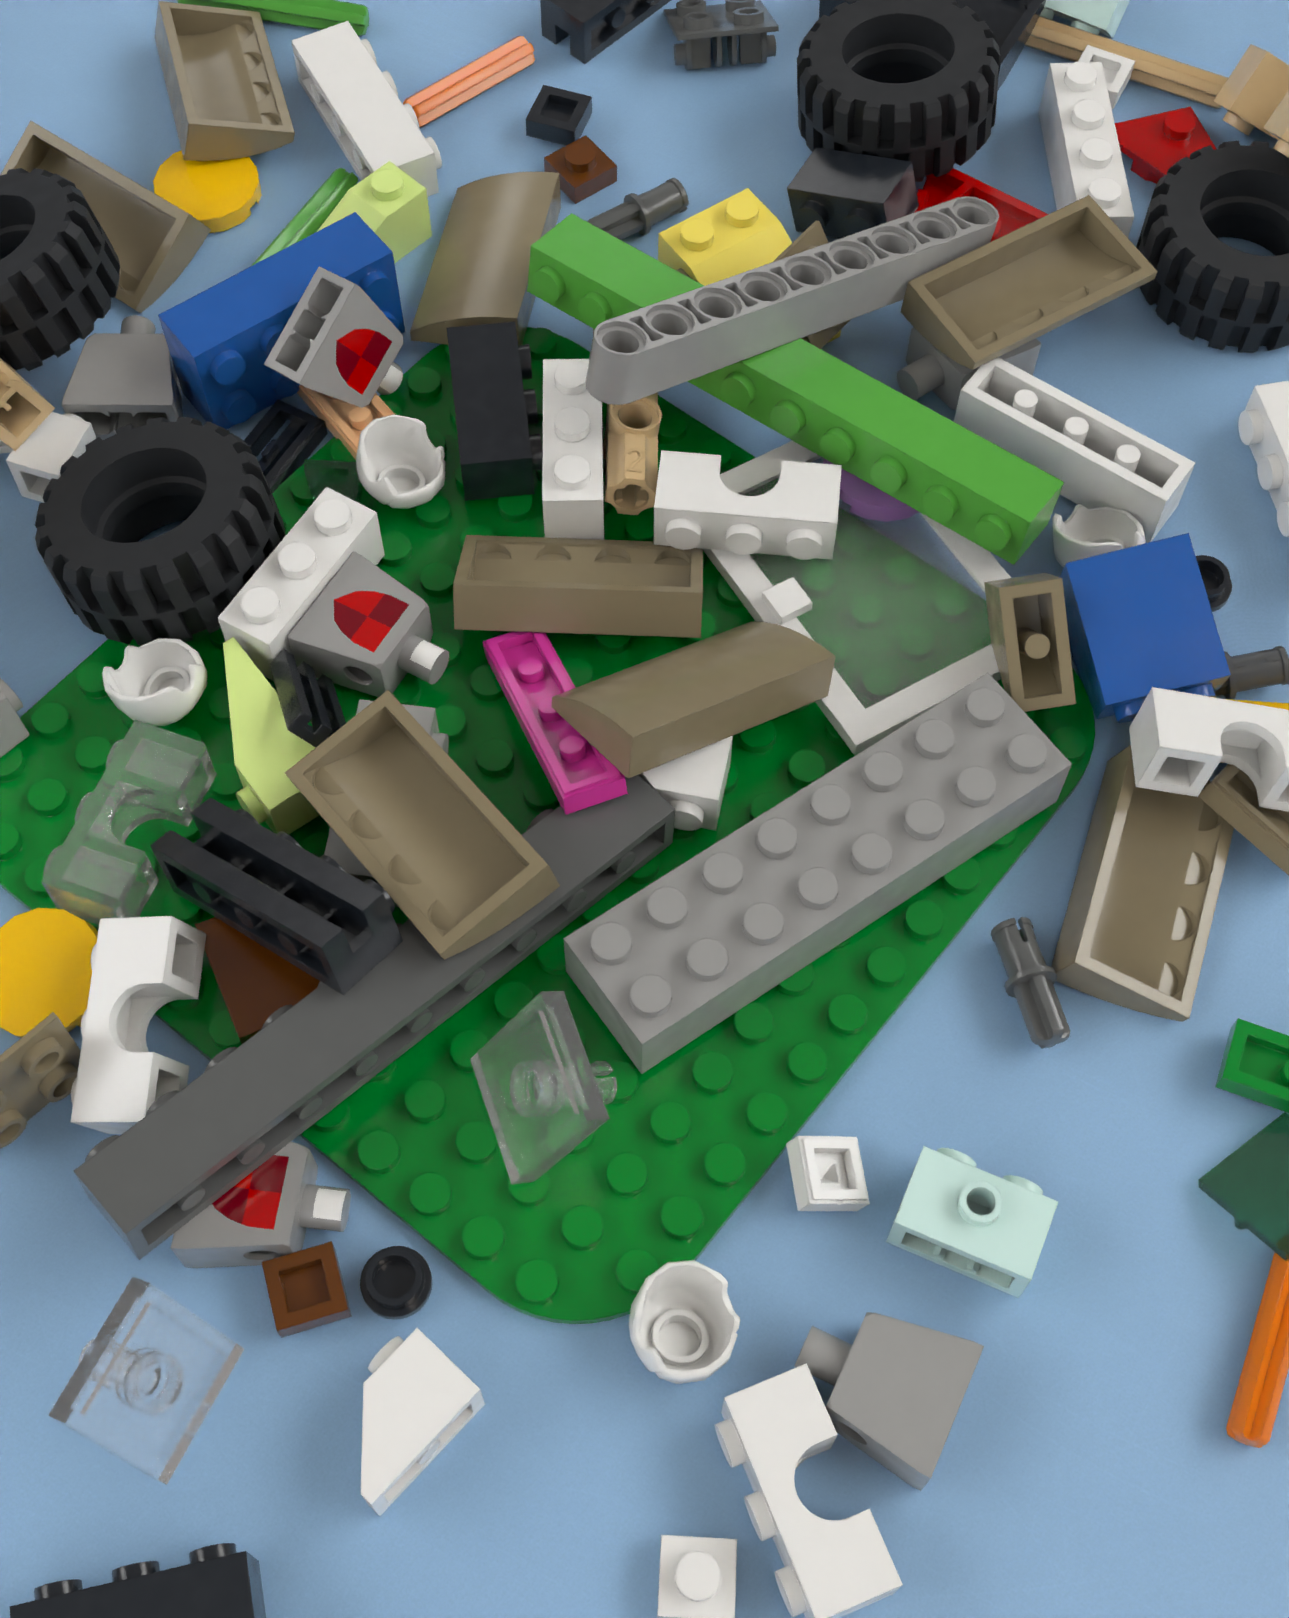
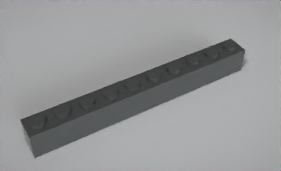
(331, 1043)

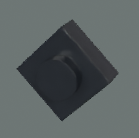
(558, 115)

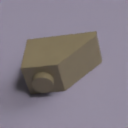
(1031, 640)

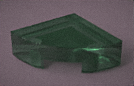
(336, 475)

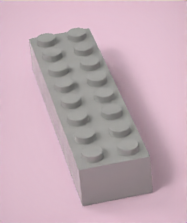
(813, 871)

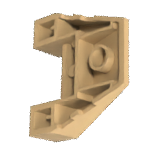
(1258, 96)

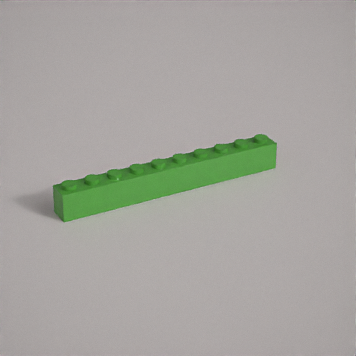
(818, 401)

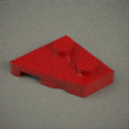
(1161, 141)

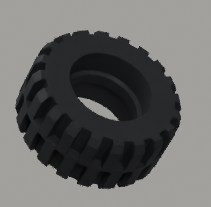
(899, 82)
(52, 267)
(1201, 280)
(135, 486)

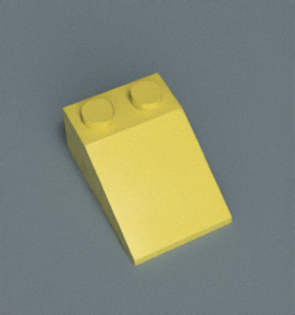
(725, 240)

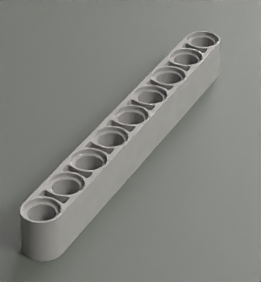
(778, 301)

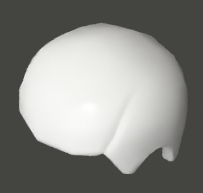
(399, 462)
(1094, 533)
(157, 681)
(683, 1322)

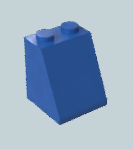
(1142, 624)

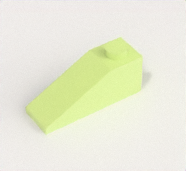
(391, 206)
(263, 746)

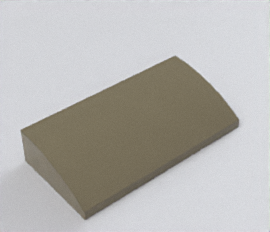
(221, 82)
(145, 230)
(486, 254)
(1025, 284)
(578, 587)
(697, 695)
(422, 828)
(1143, 896)

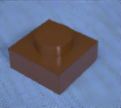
(581, 169)
(306, 1289)

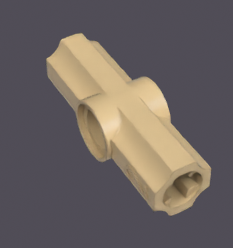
(632, 454)

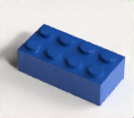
(231, 328)

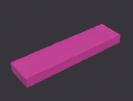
(529, 678)

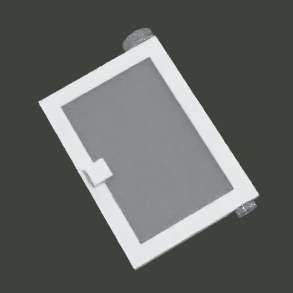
(892, 606)

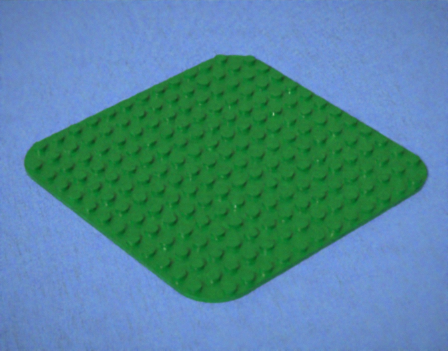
(417, 1135)

